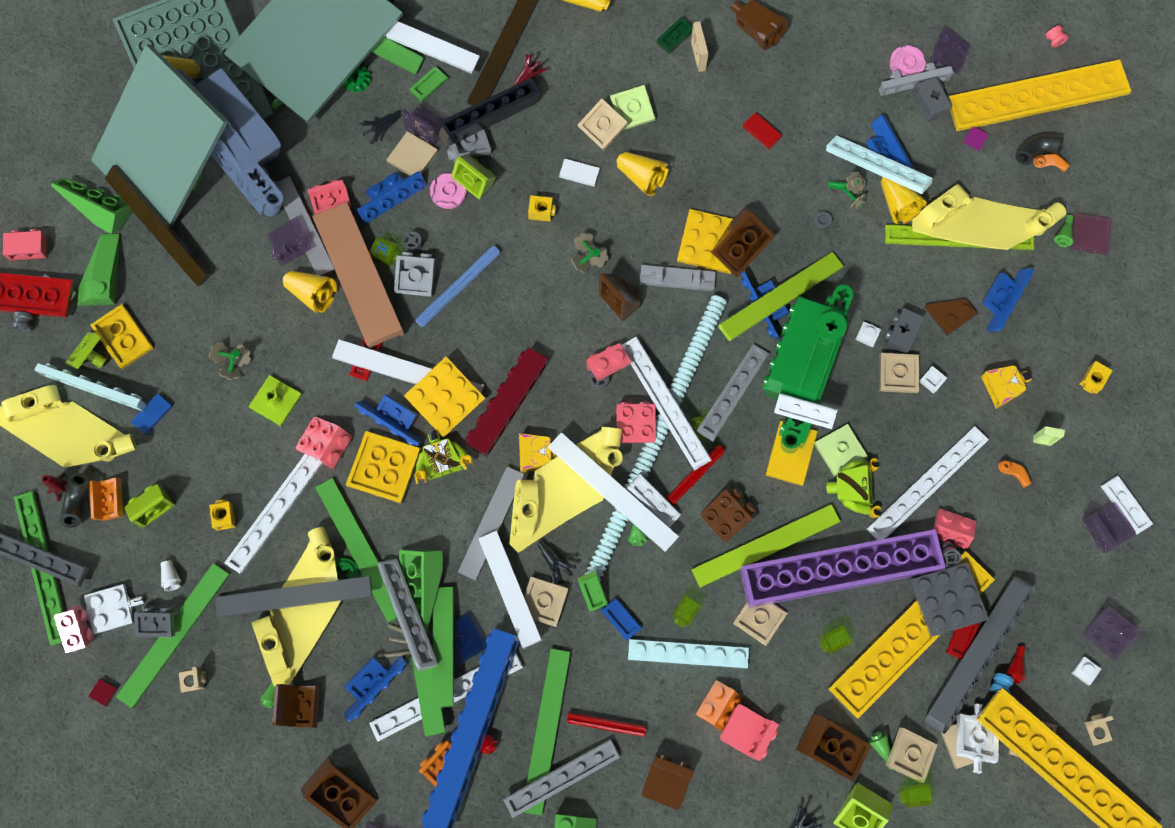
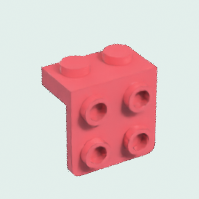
(636, 422)
(324, 441)
(749, 732)

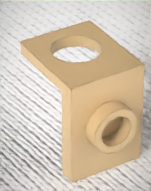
(199, 679)
(1099, 721)

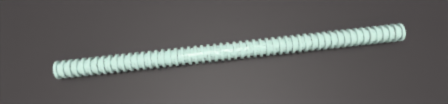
(650, 450)

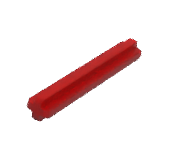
(694, 476)
(606, 724)

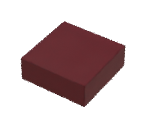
(103, 692)

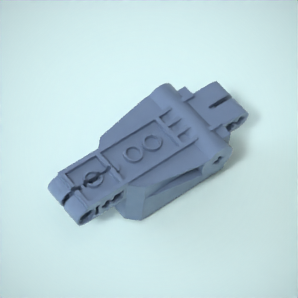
(244, 144)

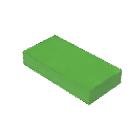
(428, 84)
(592, 591)

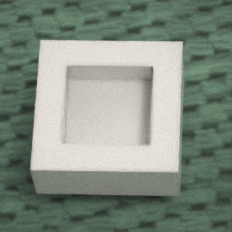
(868, 334)
(933, 379)
(1086, 671)

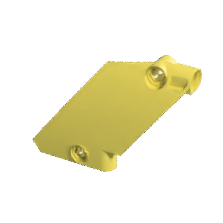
(983, 221)
(62, 429)
(559, 491)
(298, 628)

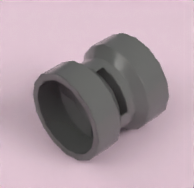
(950, 554)

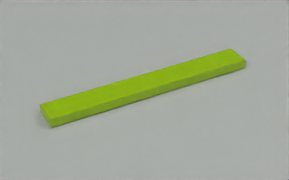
(905, 236)
(780, 296)
(765, 546)

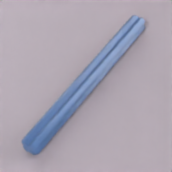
(457, 286)

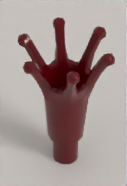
(528, 71)
(55, 484)

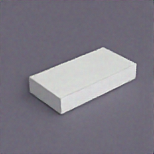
(579, 172)

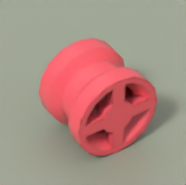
(1057, 36)

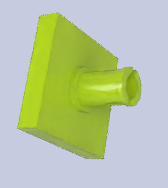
(84, 351)
(275, 400)

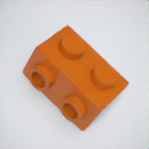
(106, 499)
(718, 705)
(433, 765)

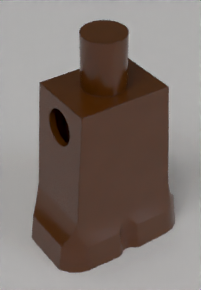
(760, 23)

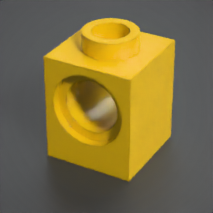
(537, 202)
(1100, 372)
(226, 522)

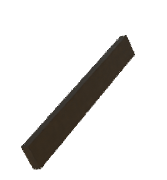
(502, 51)
(157, 225)

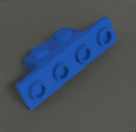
(887, 142)
(389, 194)
(757, 294)
(1004, 296)
(393, 416)
(368, 683)

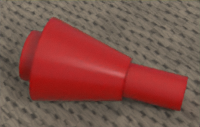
(1016, 668)
(489, 745)

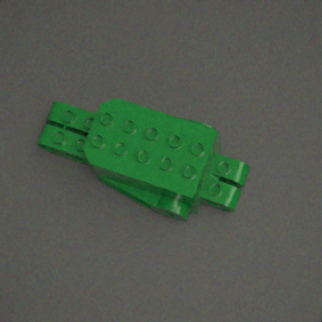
(807, 357)

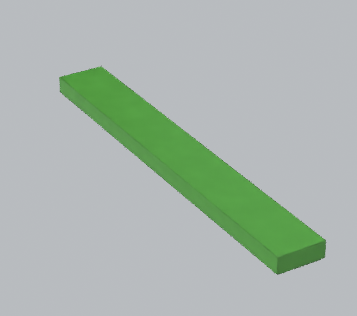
(356, 543)
(45, 584)
(166, 646)
(548, 720)

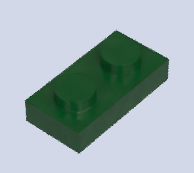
(675, 35)

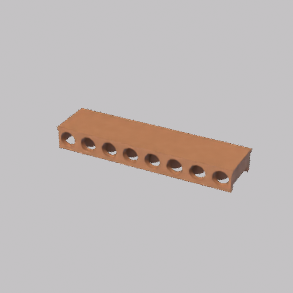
(357, 275)

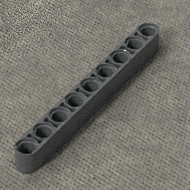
(980, 655)

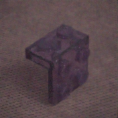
(421, 124)
(1109, 527)

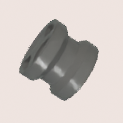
(412, 238)
(22, 321)
(596, 384)

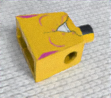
(1005, 384)
(534, 452)

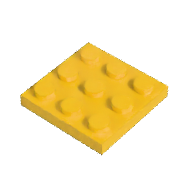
(699, 239)
(444, 397)
(383, 467)

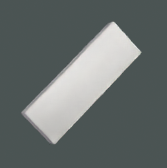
(805, 411)
(1119, 493)
(653, 500)

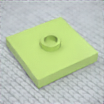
(633, 106)
(840, 449)

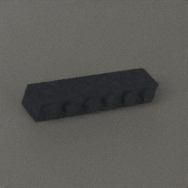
(488, 112)

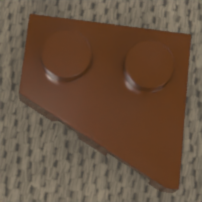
(951, 314)

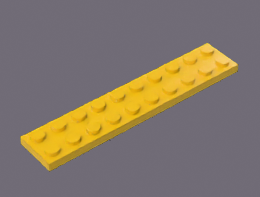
(1039, 95)
(892, 653)
(1061, 765)

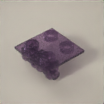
(950, 50)
(288, 241)
(1111, 632)

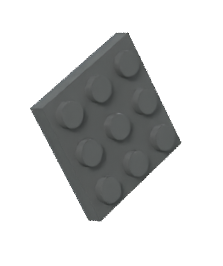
(948, 600)

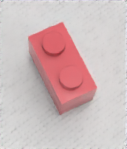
(25, 245)

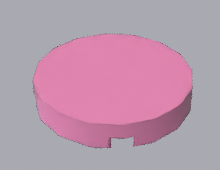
(912, 63)
(447, 192)

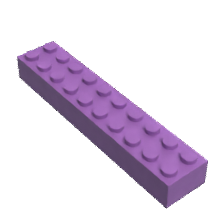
(842, 568)

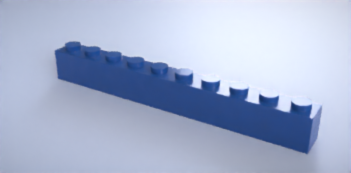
(471, 731)

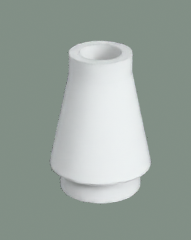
(169, 577)

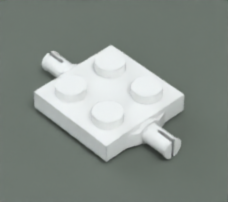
(110, 608)
(975, 740)

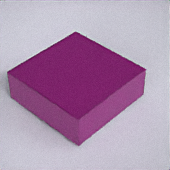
(975, 138)

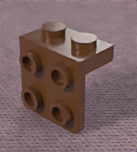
(729, 513)
(296, 706)
(667, 782)

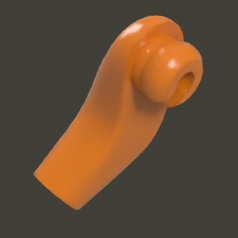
(1051, 160)
(1015, 470)

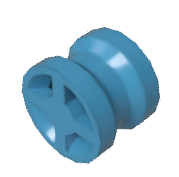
(1001, 681)

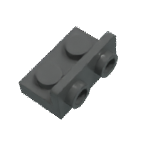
(155, 622)

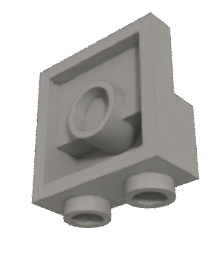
(474, 146)
(414, 274)

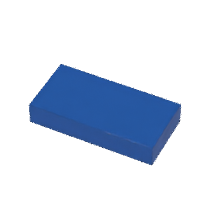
(153, 413)
(621, 619)

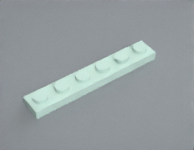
(879, 164)
(84, 384)
(688, 653)

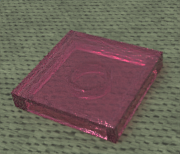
(1091, 234)

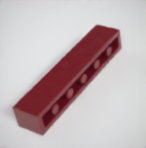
(507, 402)

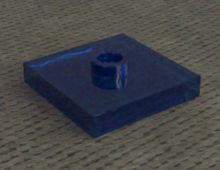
(466, 640)

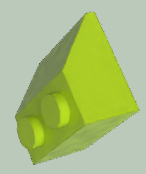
(472, 175)
(148, 506)
(863, 810)

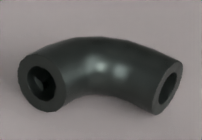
(1039, 144)
(74, 500)

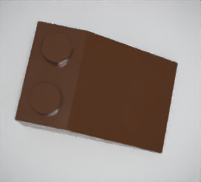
(742, 242)
(617, 295)
(833, 747)
(337, 794)

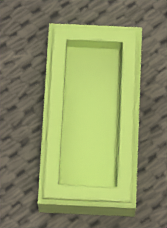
(1048, 436)

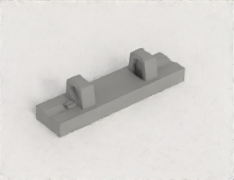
(900, 83)
(677, 278)

